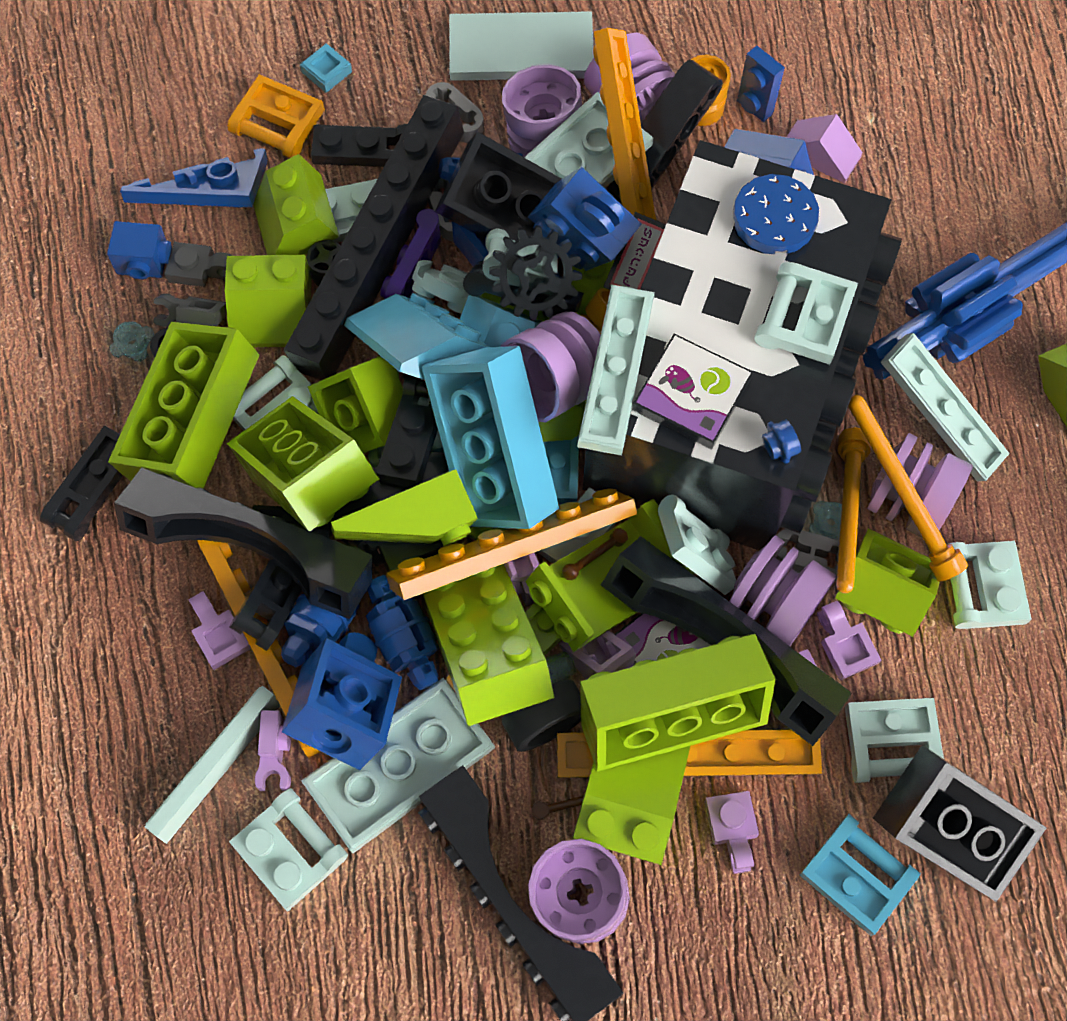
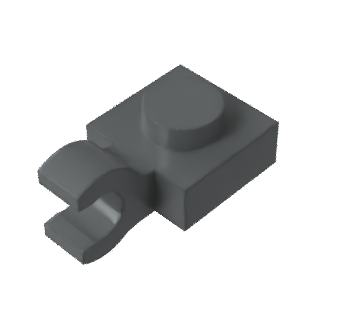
(194, 264)
(190, 311)

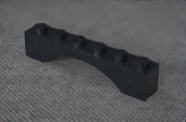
(171, 511)
(660, 587)
(572, 974)

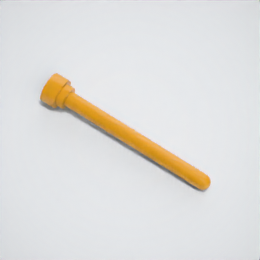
(853, 449)
(945, 560)

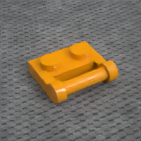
(280, 106)

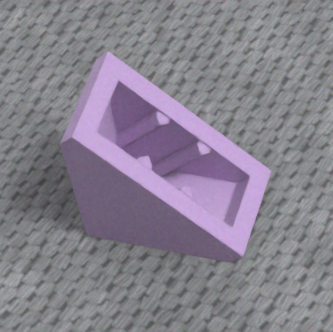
(828, 145)
(601, 655)

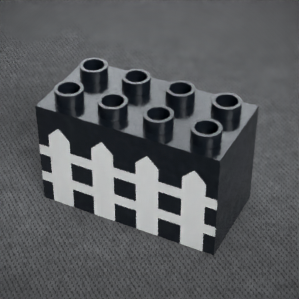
(717, 296)

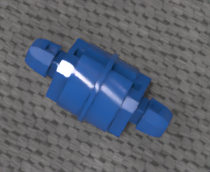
(309, 628)
(402, 633)

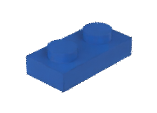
(760, 83)

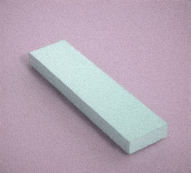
(616, 370)
(944, 406)
(211, 766)

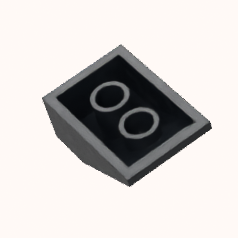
(494, 189)
(958, 823)

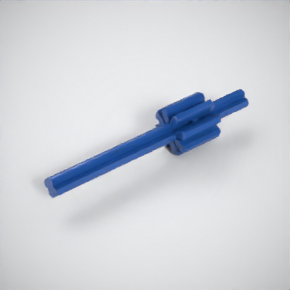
(971, 301)

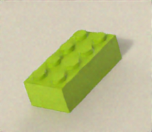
(186, 403)
(303, 462)
(488, 645)
(676, 701)

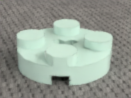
(444, 284)

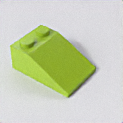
(418, 515)
(633, 805)

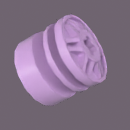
(649, 73)
(537, 104)
(558, 362)
(936, 485)
(780, 590)
(555, 880)

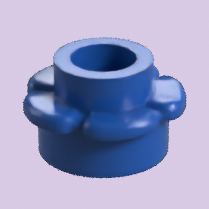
(781, 441)

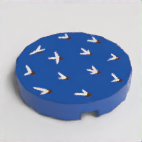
(775, 214)

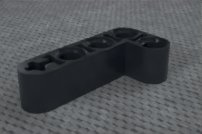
(677, 115)

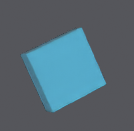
(326, 68)

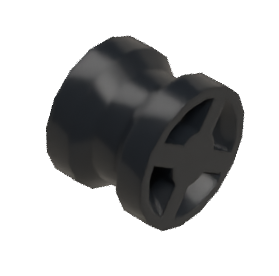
(321, 255)

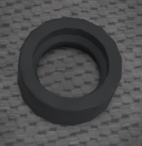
(541, 722)

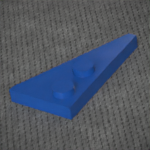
(204, 184)

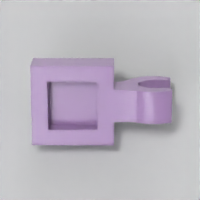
(519, 571)
(214, 636)
(847, 647)
(270, 749)
(733, 823)

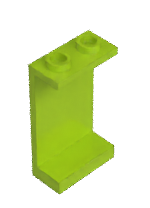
(582, 606)

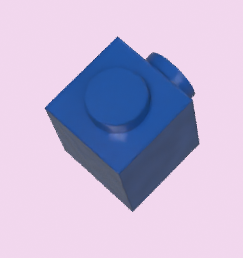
(138, 250)

